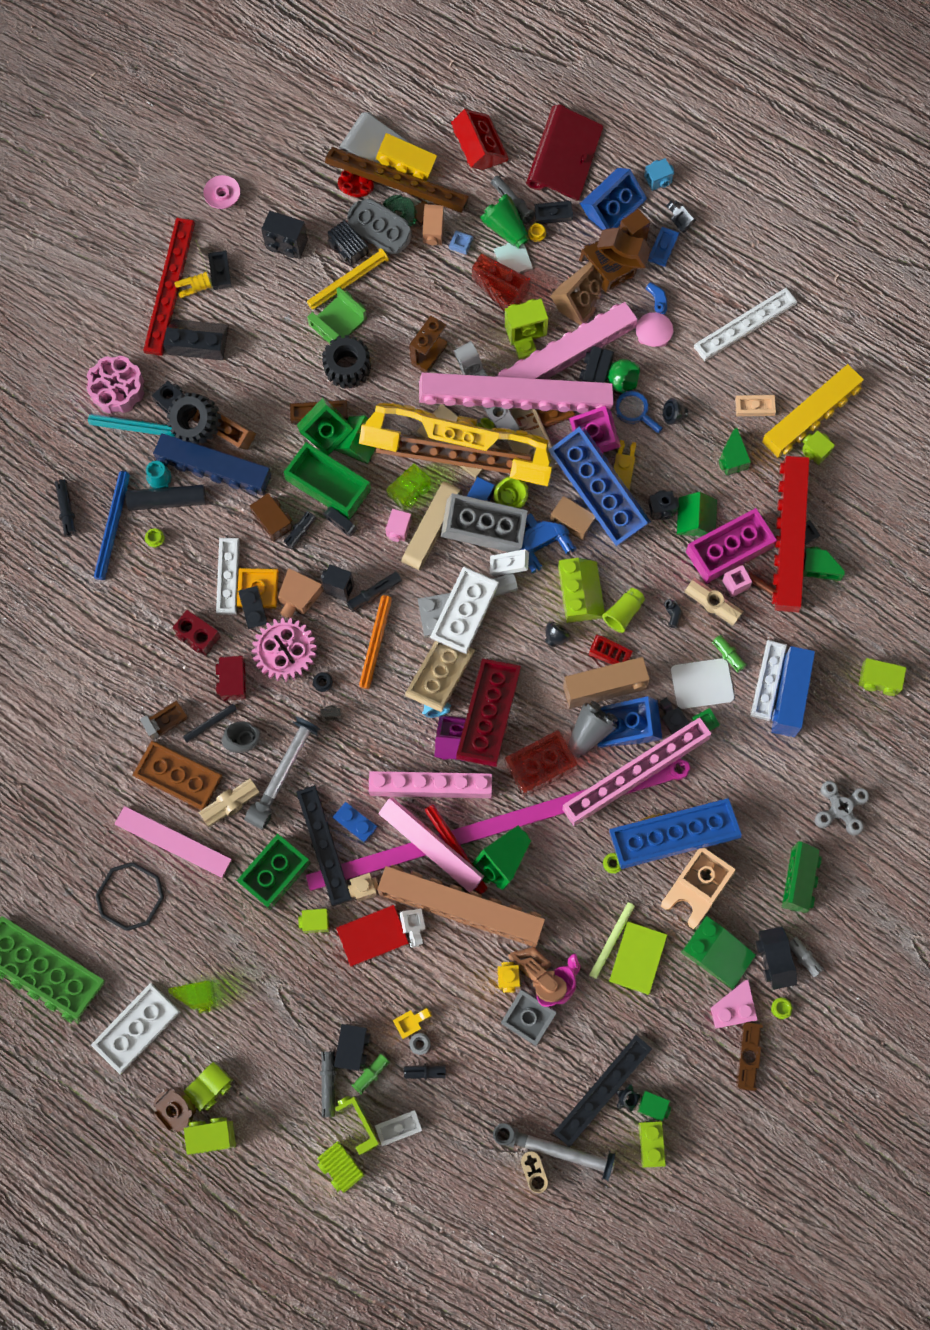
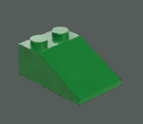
(718, 952)

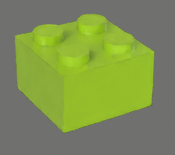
(526, 320)
(209, 1137)

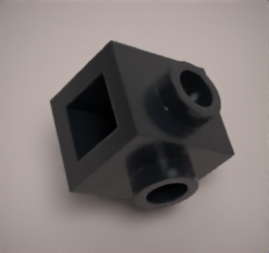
(663, 505)

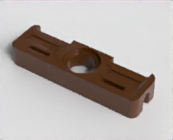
(747, 1071)

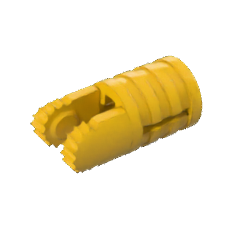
(198, 283)

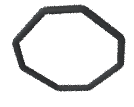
(152, 912)

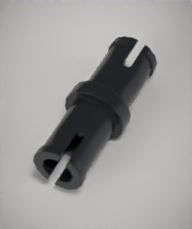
(299, 529)

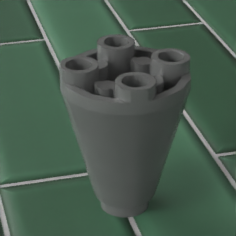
(590, 728)

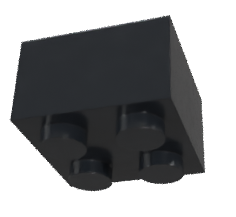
(284, 234)

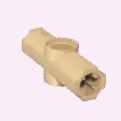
(703, 594)
(229, 802)

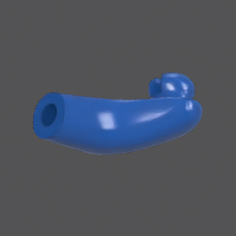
(659, 296)

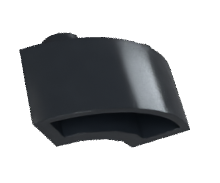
(777, 958)

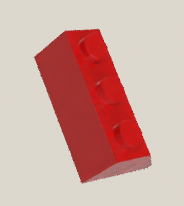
(479, 140)

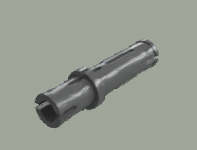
(328, 1087)

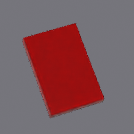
(372, 936)

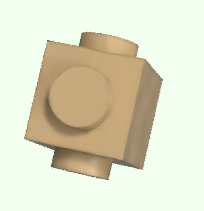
(363, 887)

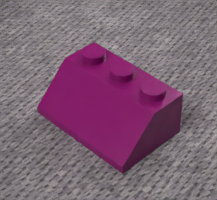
(448, 736)

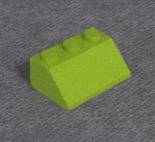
(580, 589)

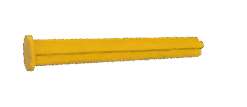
(348, 279)

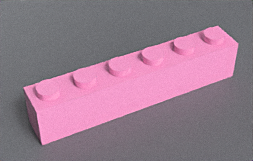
(430, 784)

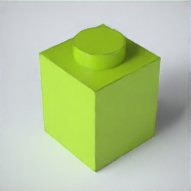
(314, 921)

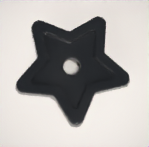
(631, 1102)

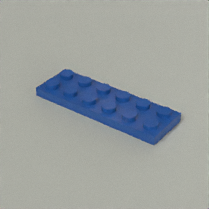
(675, 833)

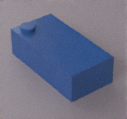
(792, 692)

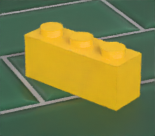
(405, 157)

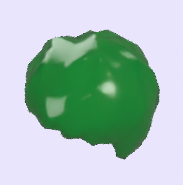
(624, 375)

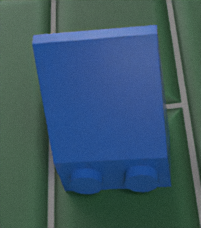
(636, 722)

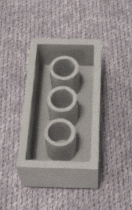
(484, 523)

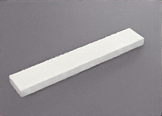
(745, 324)

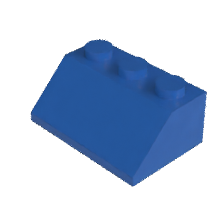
(614, 199)

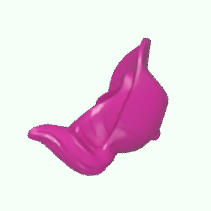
(568, 974)

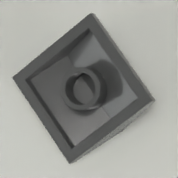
(528, 1017)

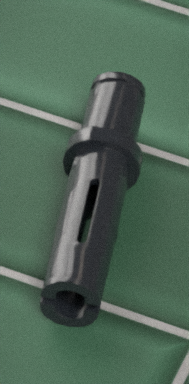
(66, 514)
(374, 591)

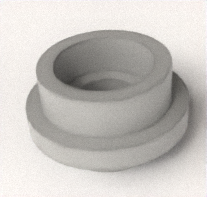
(419, 1051)

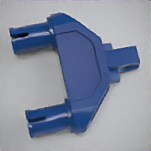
(540, 535)

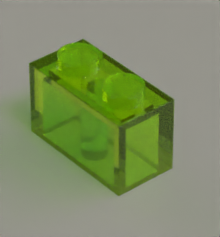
(409, 487)

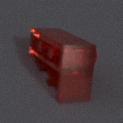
(500, 282)

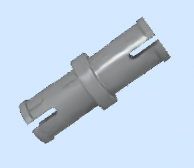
(805, 957)

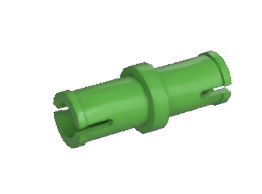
(729, 653)
(370, 1074)

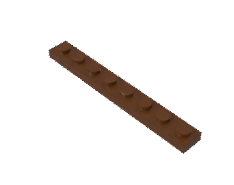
(396, 179)

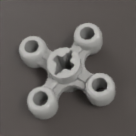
(836, 801)

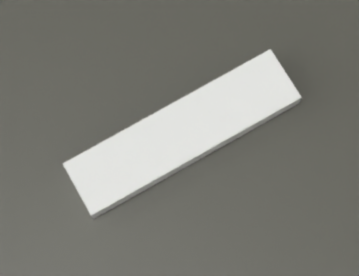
(227, 576)
(768, 680)

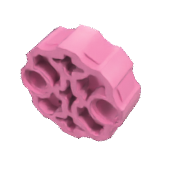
(115, 384)

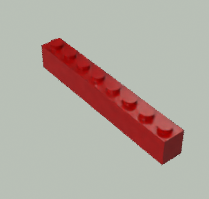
(791, 534)

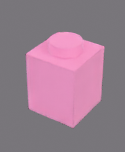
(398, 525)
(737, 581)

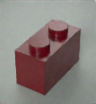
(231, 678)

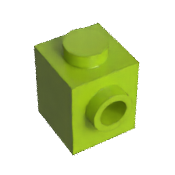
(817, 447)

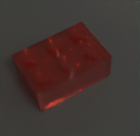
(541, 763)

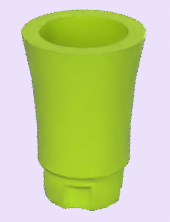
(624, 610)

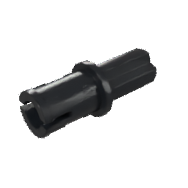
(425, 1072)

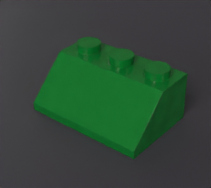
(801, 878)

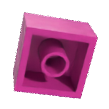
(600, 427)

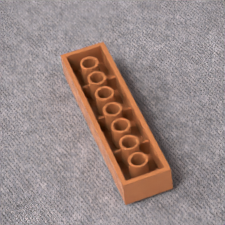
(461, 906)

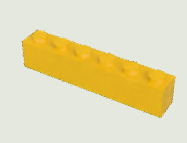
(813, 411)

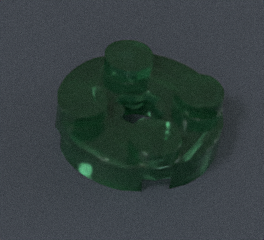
(404, 205)

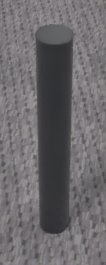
(209, 723)

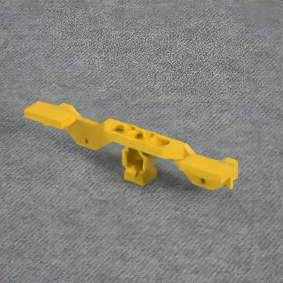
(463, 433)

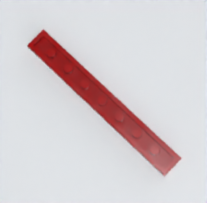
(167, 290)

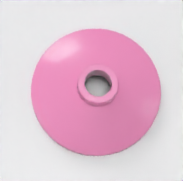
(221, 185)

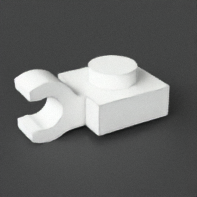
(413, 923)

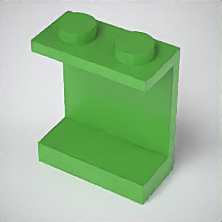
(339, 317)

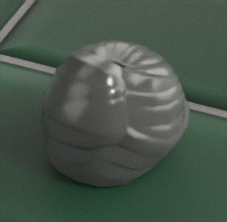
(240, 737)

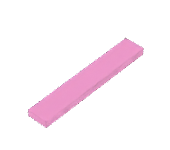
(173, 842)
(431, 844)

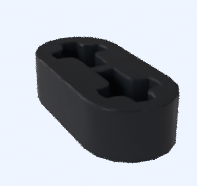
(340, 521)

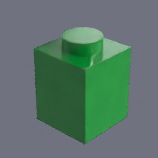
(654, 1106)

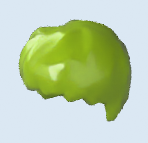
(511, 492)

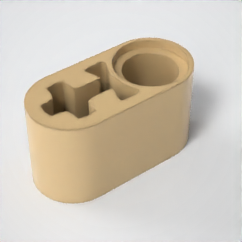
(526, 1168)

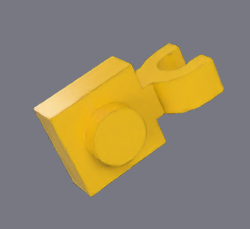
(409, 1023)

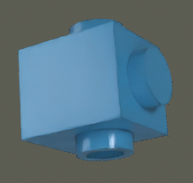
(659, 174)

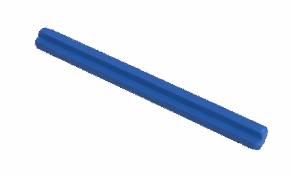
(112, 525)

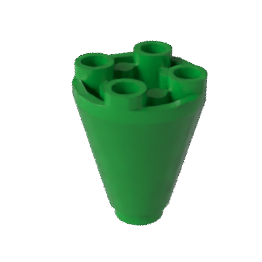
(506, 221)

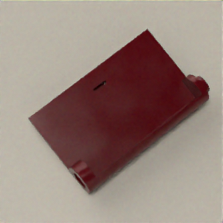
(560, 152)

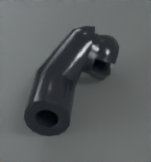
(674, 611)

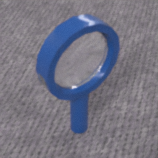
(633, 408)

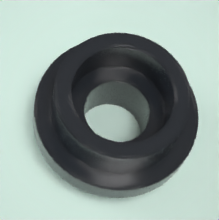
(322, 676)

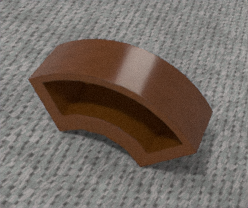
(623, 248)

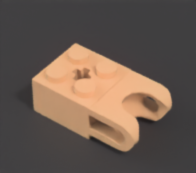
(695, 890)

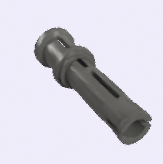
(525, 213)

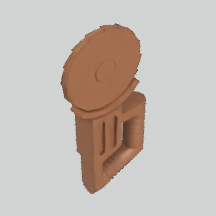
(547, 984)

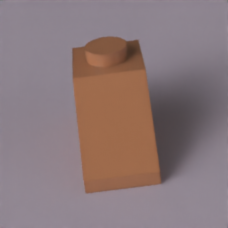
(433, 224)

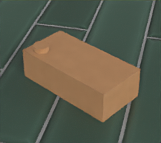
(606, 682)

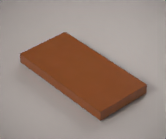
(177, 775)

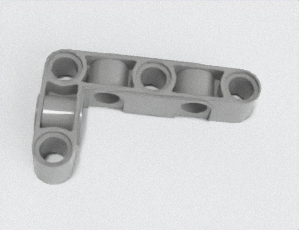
(471, 365)

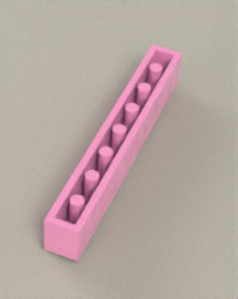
(574, 345)
(636, 771)

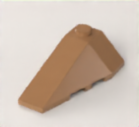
(579, 294)

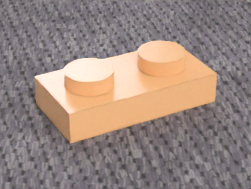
(755, 405)

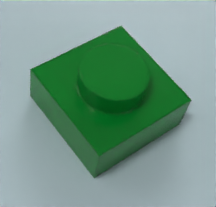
(708, 719)

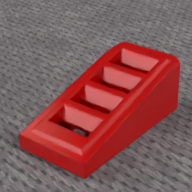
(613, 646)

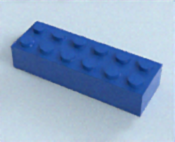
(599, 485)

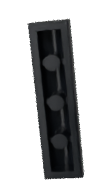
(165, 497)

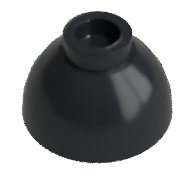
(674, 411)
(556, 634)

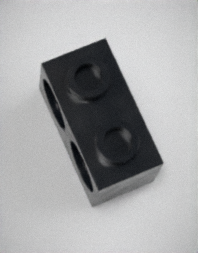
(169, 389)

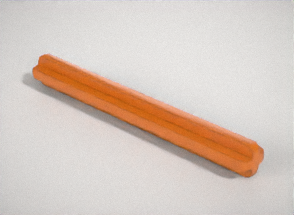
(375, 642)

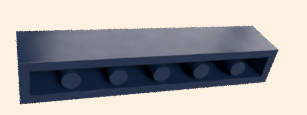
(212, 464)

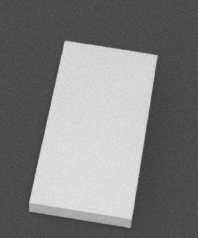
(464, 610)
(135, 1028)

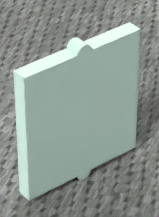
(514, 258)

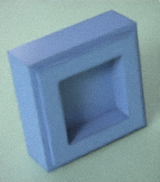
(461, 242)

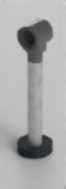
(260, 812)
(556, 1150)

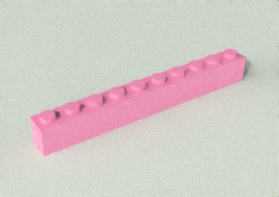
(514, 392)

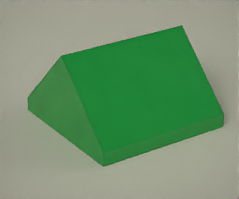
(350, 445)
(696, 514)

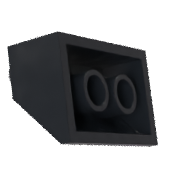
(196, 339)

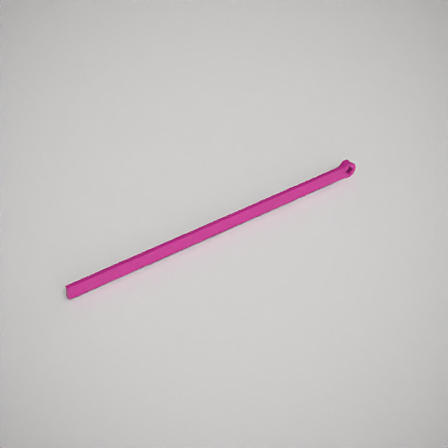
(483, 829)

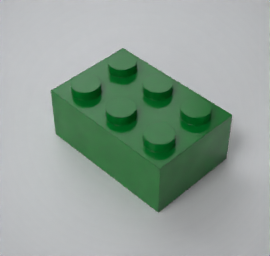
(273, 871)

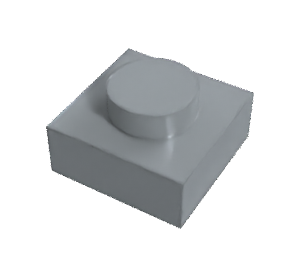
(151, 727)

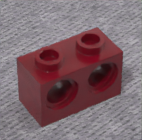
(199, 629)

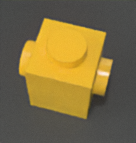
(508, 977)

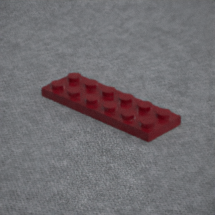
(488, 712)

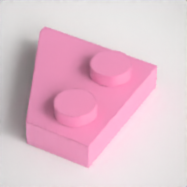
(735, 1007)

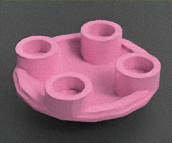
(654, 329)

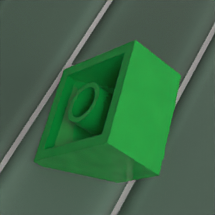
(324, 427)

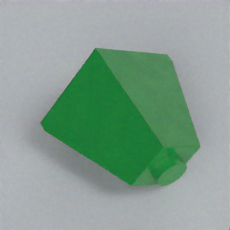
(502, 857)

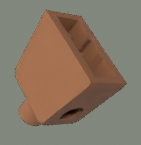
(298, 593)

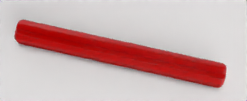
(450, 839)

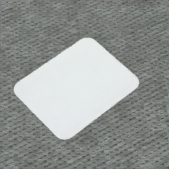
(702, 683)

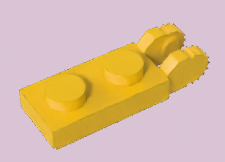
(625, 463)

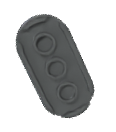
(379, 226)

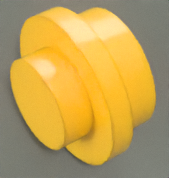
(536, 232)

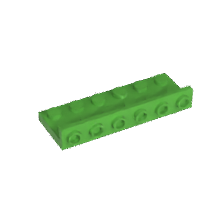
(45, 972)

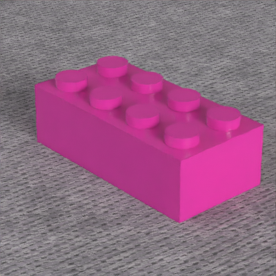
(730, 545)

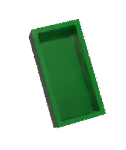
(327, 480)

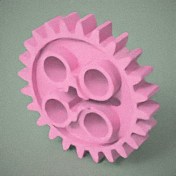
(299, 640)

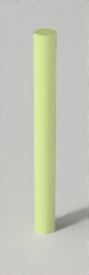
(611, 940)

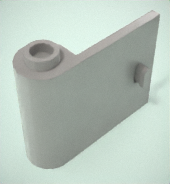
(366, 137)

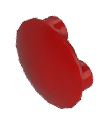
(354, 184)

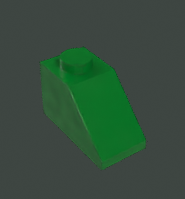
(734, 455)
(821, 565)

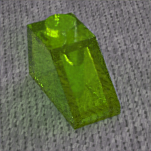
(197, 995)

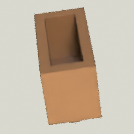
(574, 517)

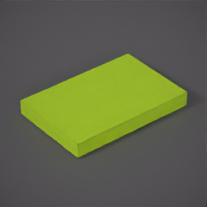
(638, 958)

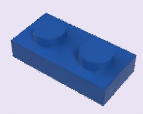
(663, 246)
(355, 822)

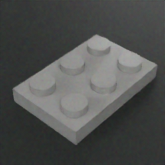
(430, 611)

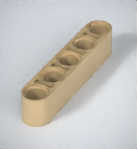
(429, 528)

